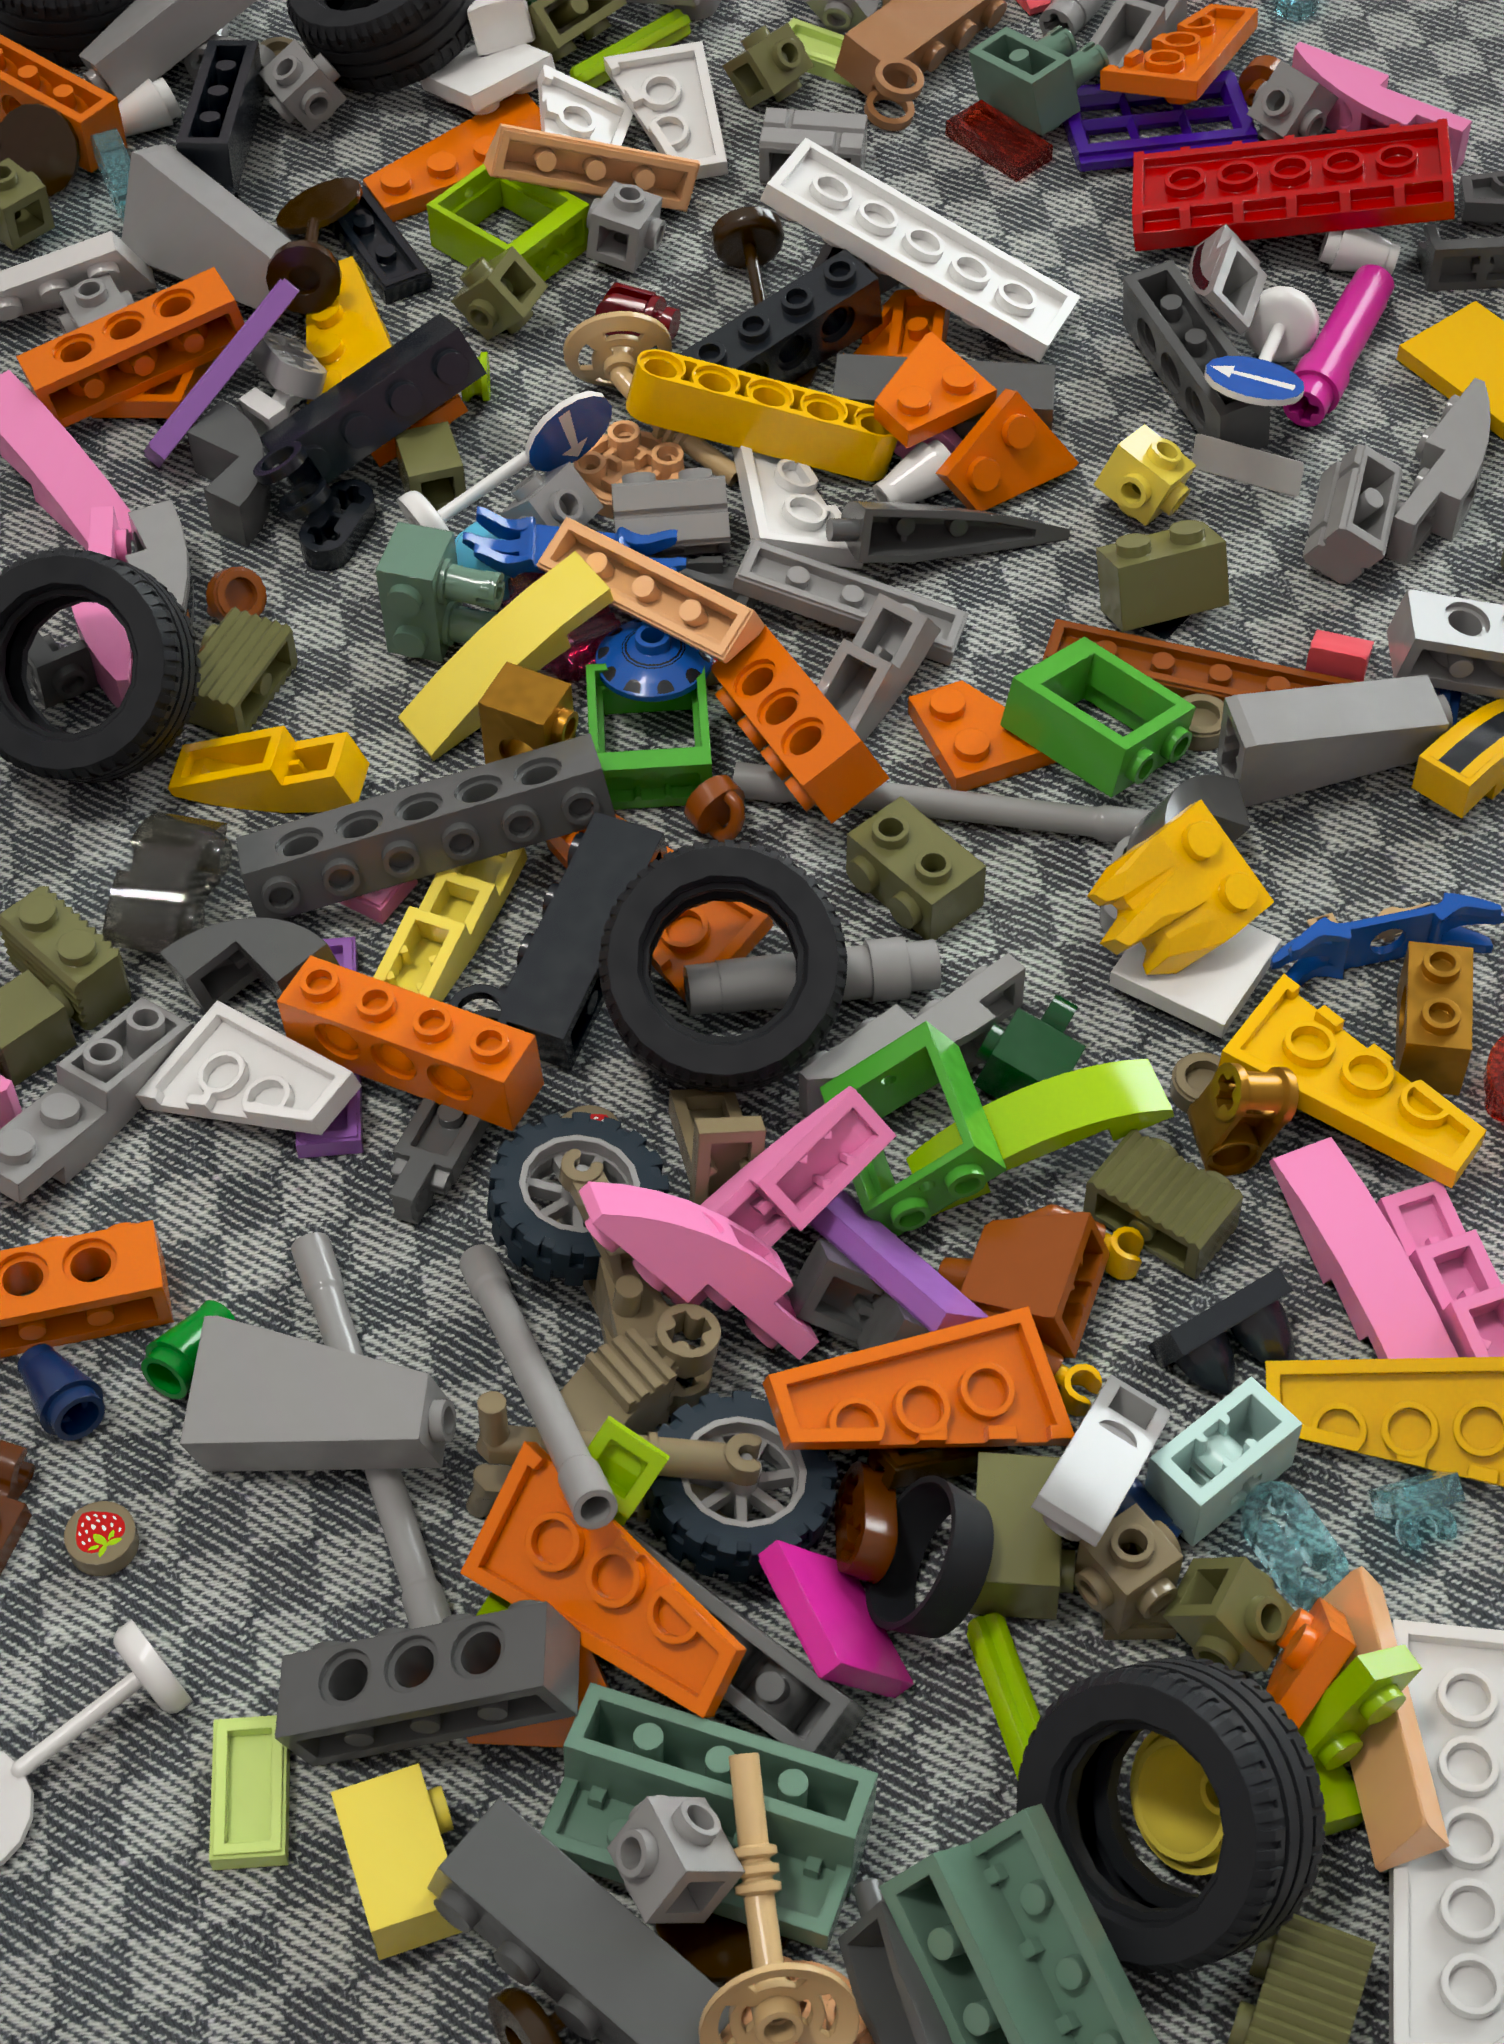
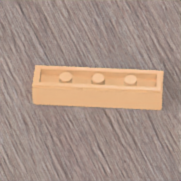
(588, 165)
(658, 593)
(1392, 1766)

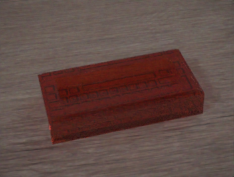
(999, 140)

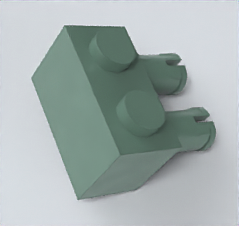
(1034, 78)
(425, 591)

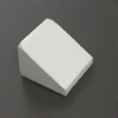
(500, 25)

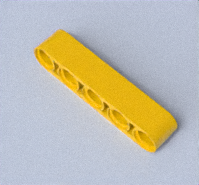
(759, 414)

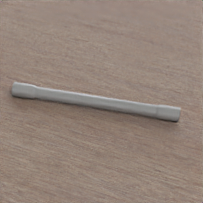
(1102, 822)
(324, 1289)
(578, 1473)

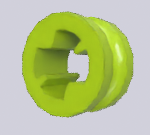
(483, 385)

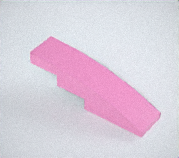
(53, 462)
(800, 1172)
(1360, 1254)
(1450, 1267)

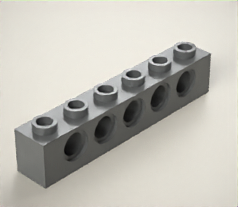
(423, 829)

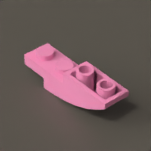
(1367, 102)
(95, 623)
(696, 1250)

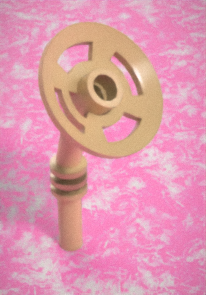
(614, 365)
(773, 1998)

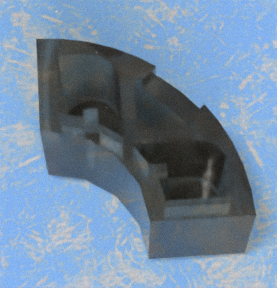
(168, 883)

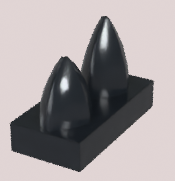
(1255, 1321)

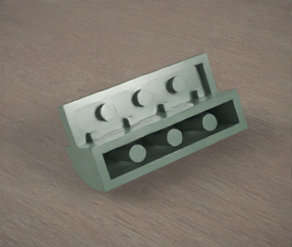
(640, 1749)
(1014, 1942)

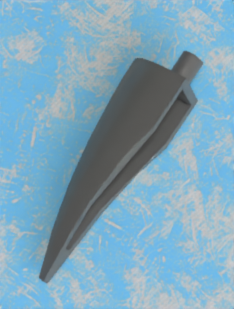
(930, 532)
(886, 1977)

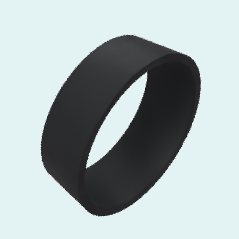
(963, 1571)

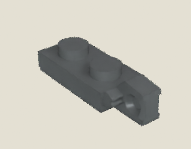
(431, 1157)

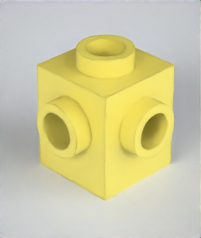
(1146, 476)

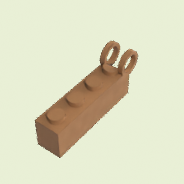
(902, 43)

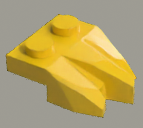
(1179, 893)

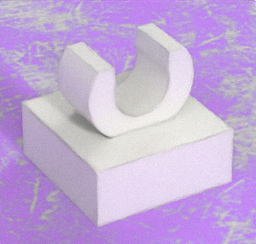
(267, 411)

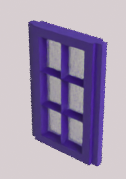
(1124, 123)

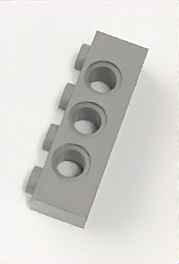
(1449, 640)

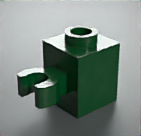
(1028, 1050)

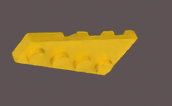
(348, 330)
(1355, 1085)
(1401, 1409)

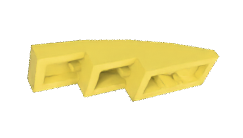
(524, 633)
(449, 925)

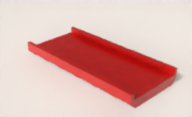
(1293, 185)

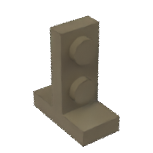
(713, 1138)

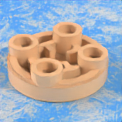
(627, 451)

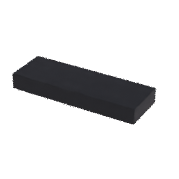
(381, 251)

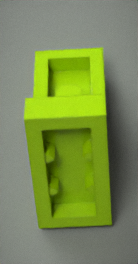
(1357, 1698)

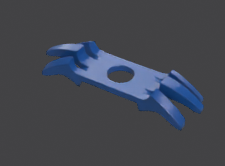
(527, 542)
(1332, 947)

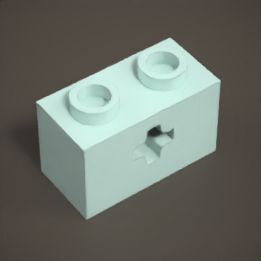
(1221, 1458)

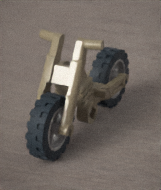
(635, 1371)

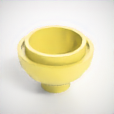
(1175, 1806)

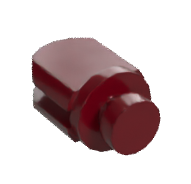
(630, 298)

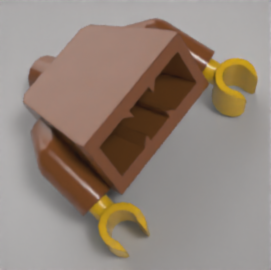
(1054, 1267)

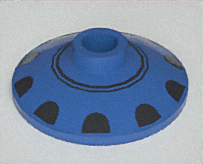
(649, 663)

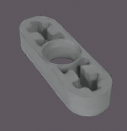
(289, 366)

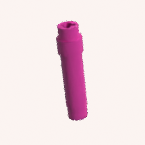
(1339, 345)

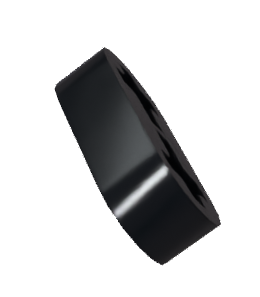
(348, 528)

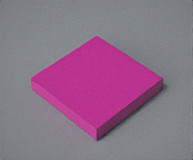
(833, 1621)

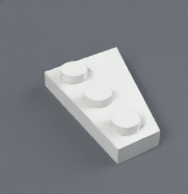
(673, 102)
(580, 112)
(37, 283)
(787, 508)
(249, 1076)

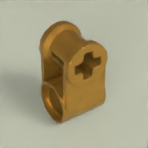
(1241, 1115)

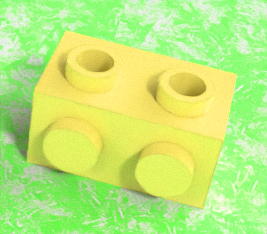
(394, 1851)

